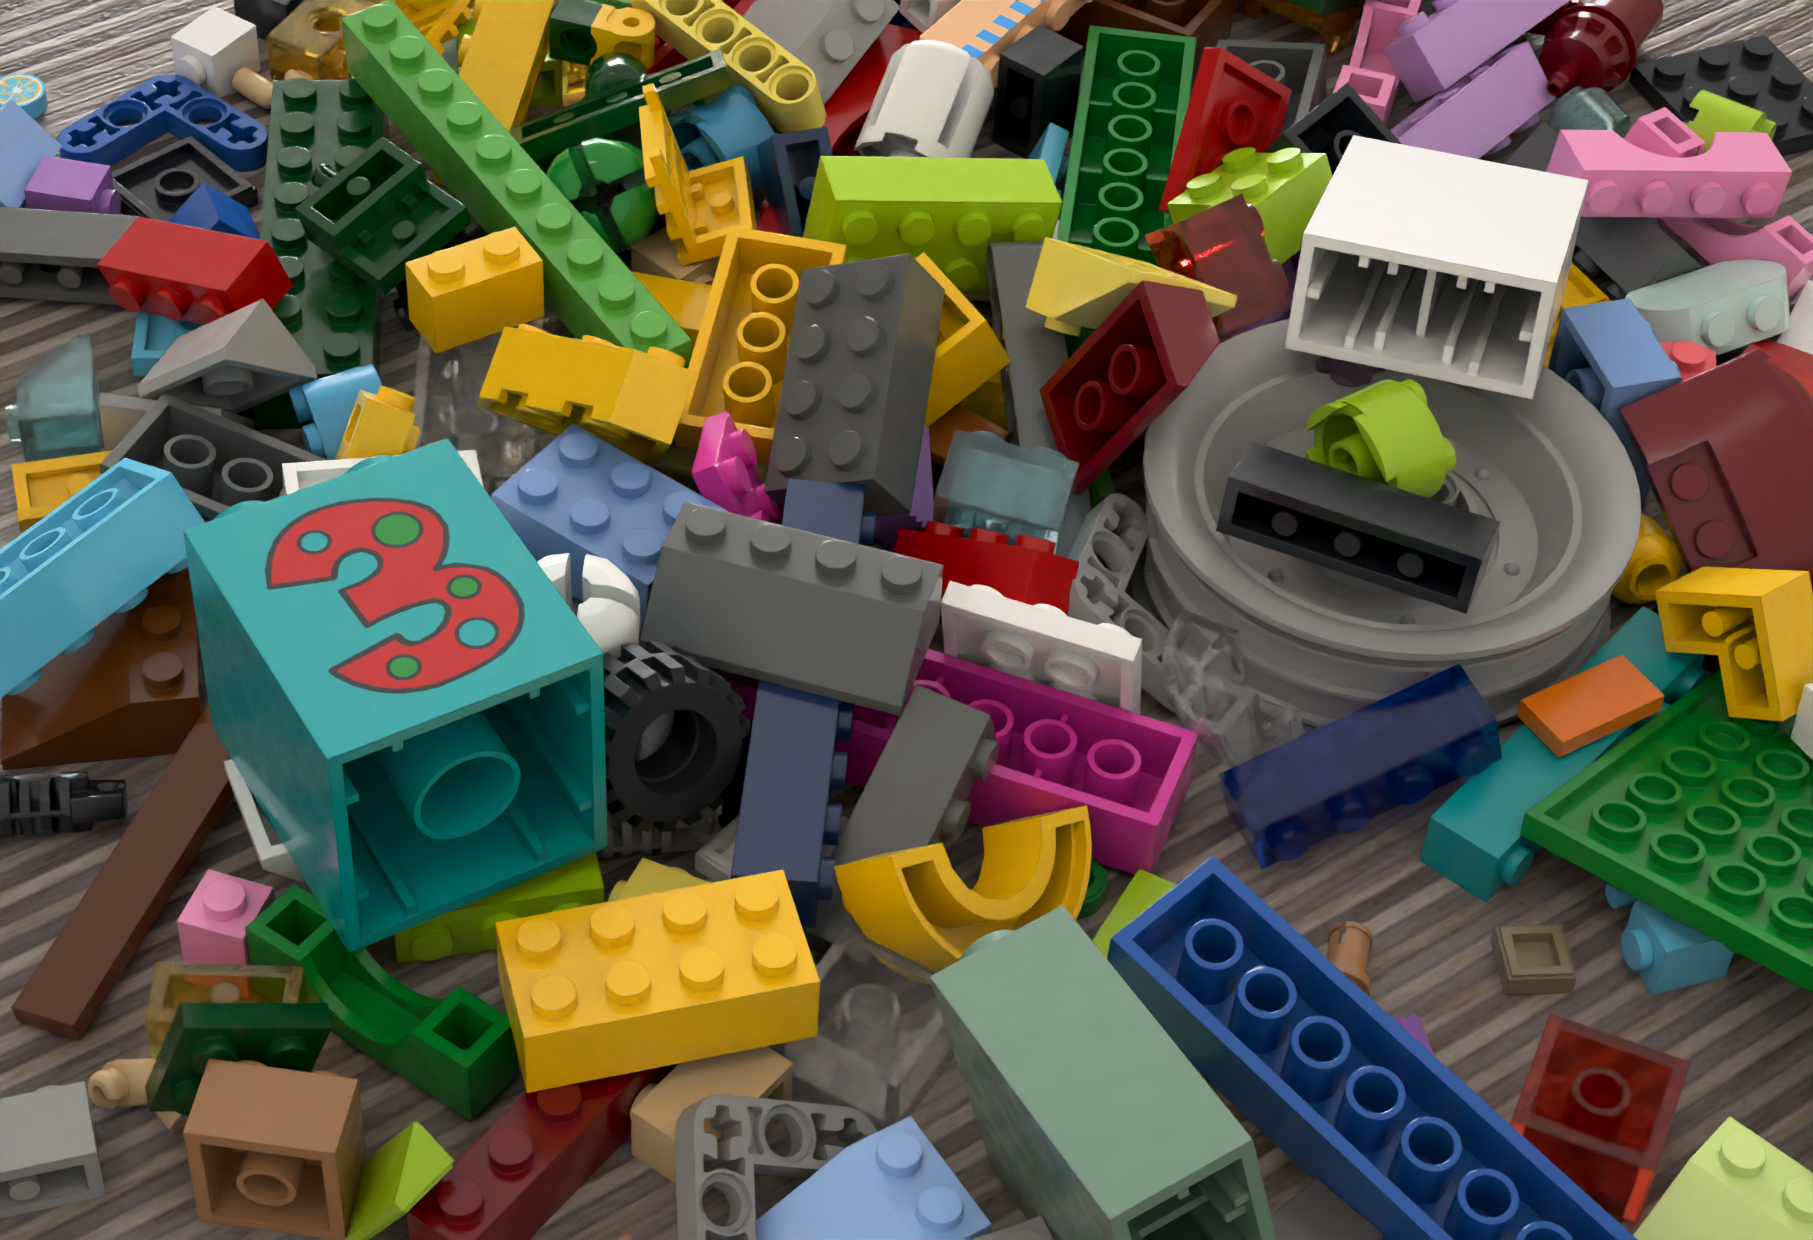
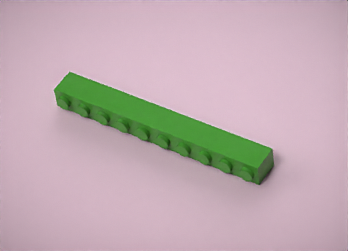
(502, 183)

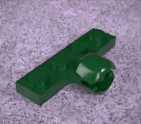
(614, 98)

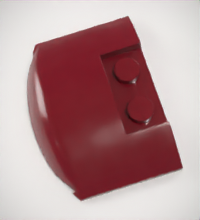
(1731, 464)

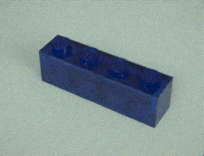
(1361, 766)

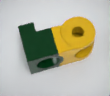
(586, 30)

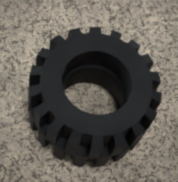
(697, 755)

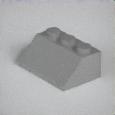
(823, 33)

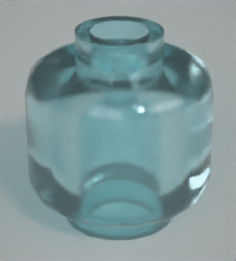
(1589, 110)

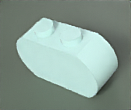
(1718, 304)

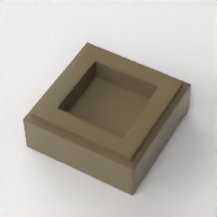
(1533, 959)

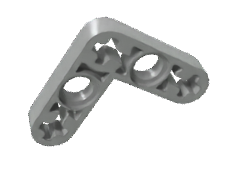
(1100, 593)
(747, 1153)

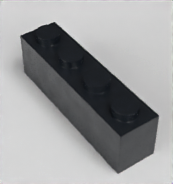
(1357, 526)

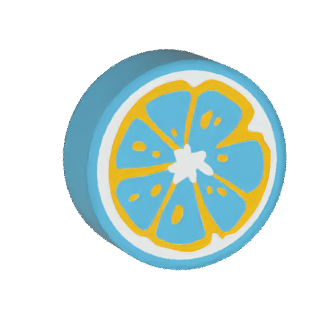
(26, 92)

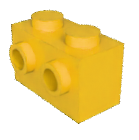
(475, 289)

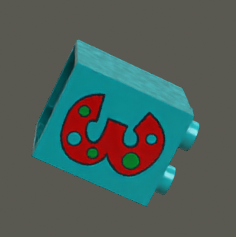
(400, 690)

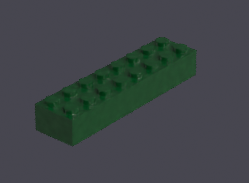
(328, 306)

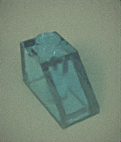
(58, 404)

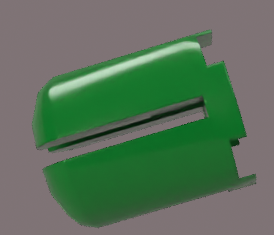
(600, 160)

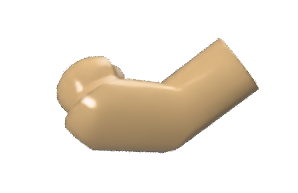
(259, 88)
(123, 1085)

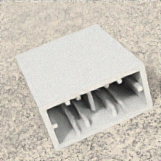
(1436, 266)

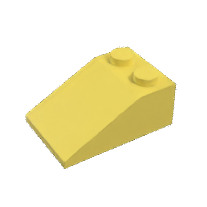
(1085, 285)

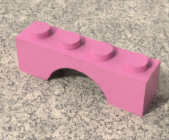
(1369, 68)
(1734, 179)
(1724, 238)

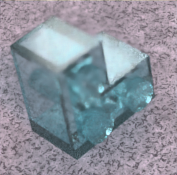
(1004, 487)

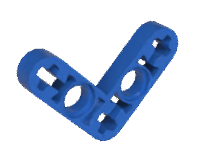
(160, 107)

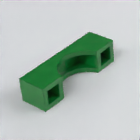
(444, 1046)

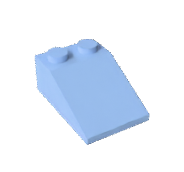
(879, 1190)

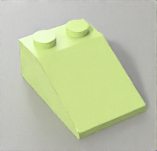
(1735, 1191)

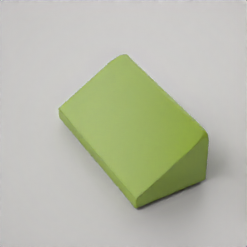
(396, 1180)

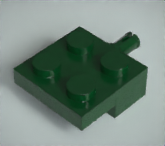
(379, 214)

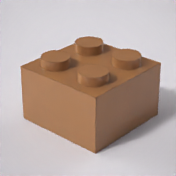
(276, 1148)

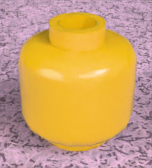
(1652, 565)

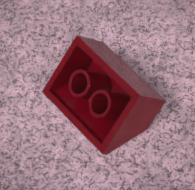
(1127, 374)

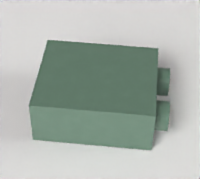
(1091, 1098)

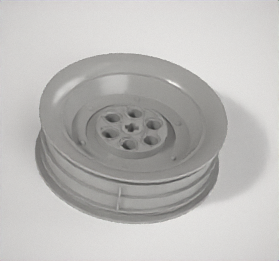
(1342, 642)

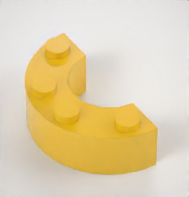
(929, 915)

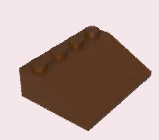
(118, 695)

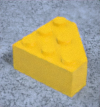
(601, 387)

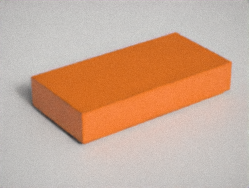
(1590, 705)

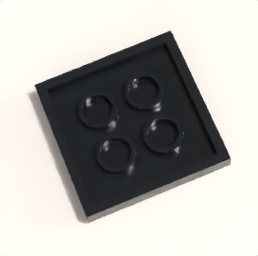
(1742, 71)

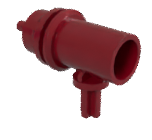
(1594, 42)

